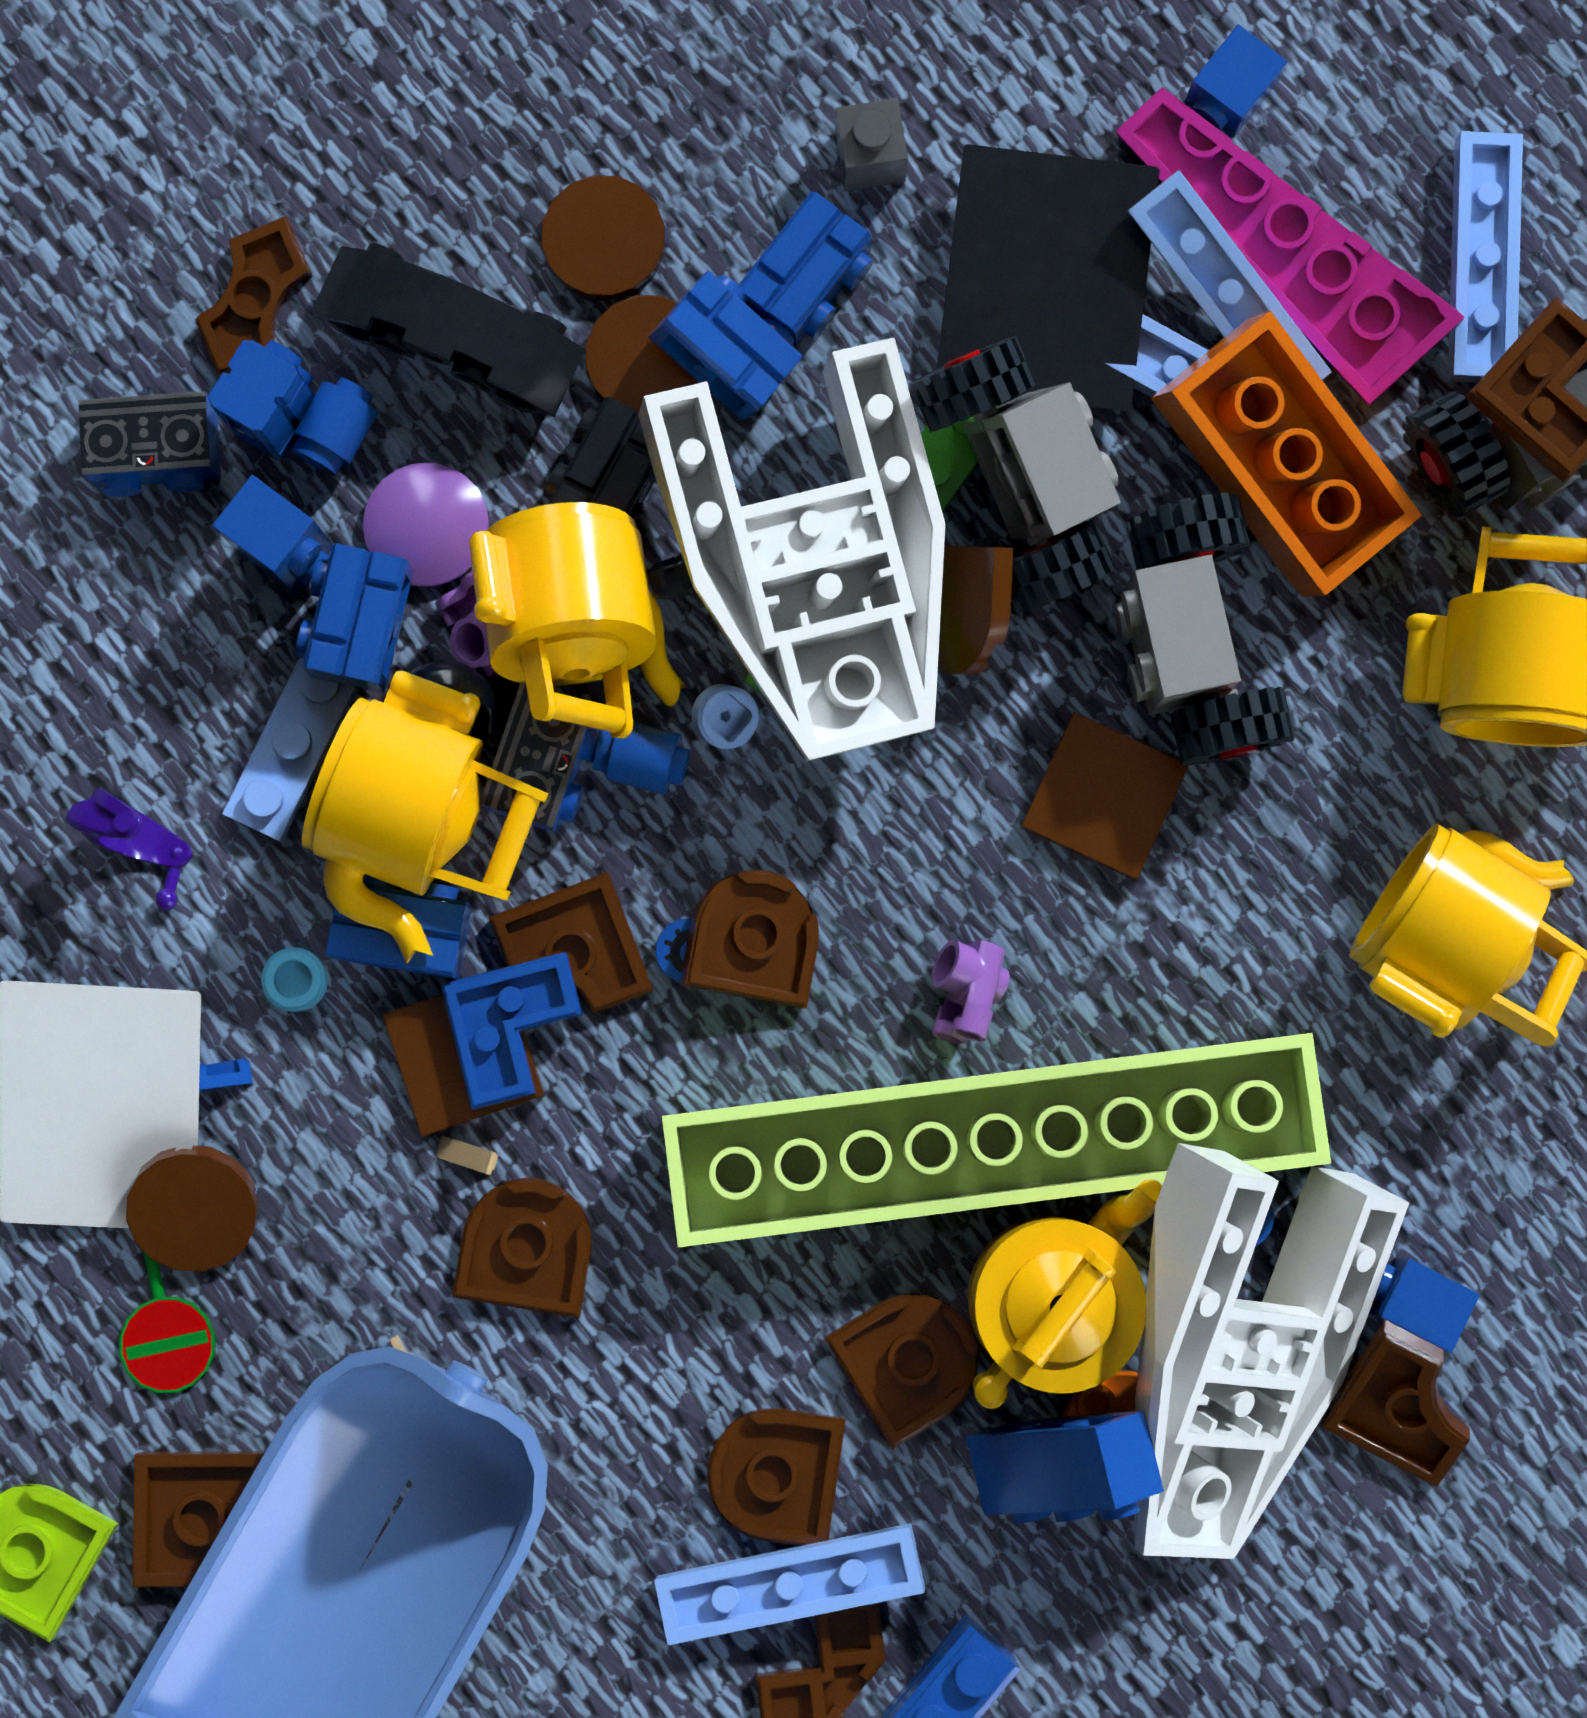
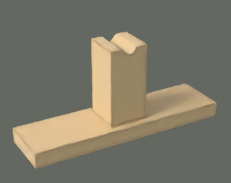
(467, 1155)

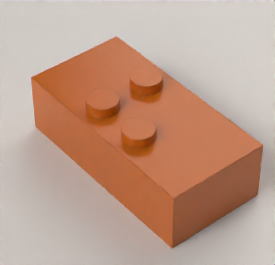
(1289, 452)

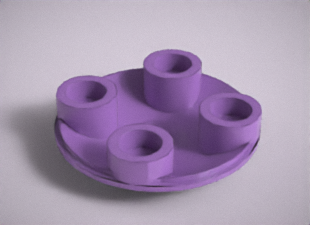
(428, 519)

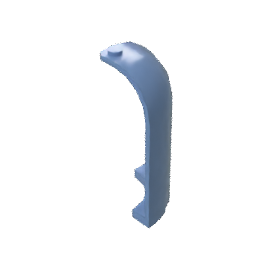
(278, 1603)

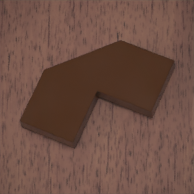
(849, 1658)

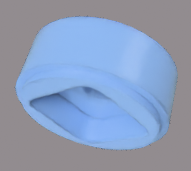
(725, 716)

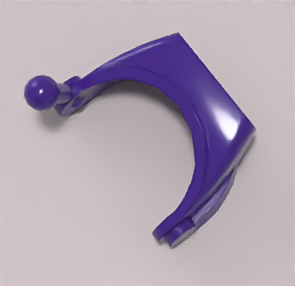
(133, 835)

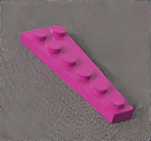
(1335, 287)

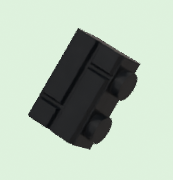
(609, 464)

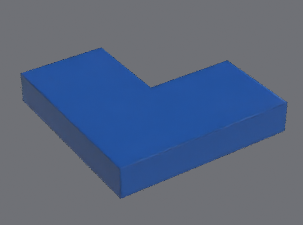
(488, 1021)

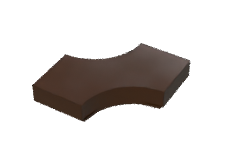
(264, 272)

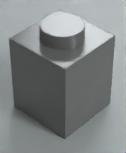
(871, 144)

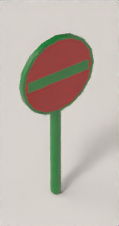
(166, 1340)

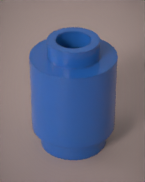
(334, 425)
(645, 759)

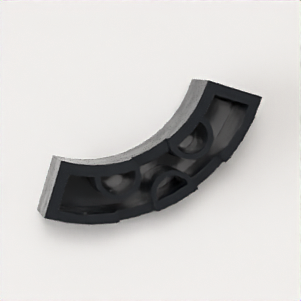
(417, 311)

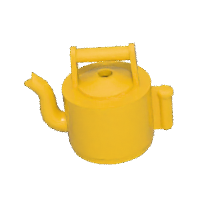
(571, 607)
(1506, 659)
(404, 801)
(1464, 930)
(1090, 1326)

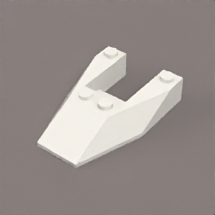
(827, 586)
(1237, 1380)

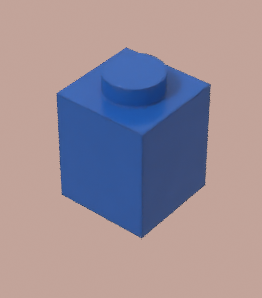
(1235, 81)
(1423, 1302)

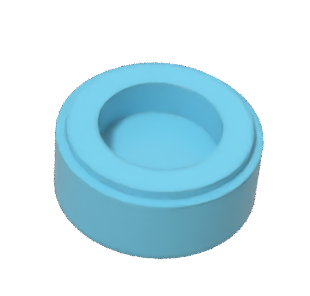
(294, 979)

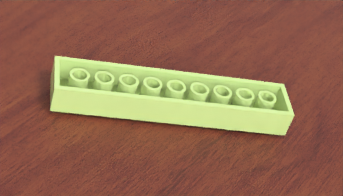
(989, 1139)

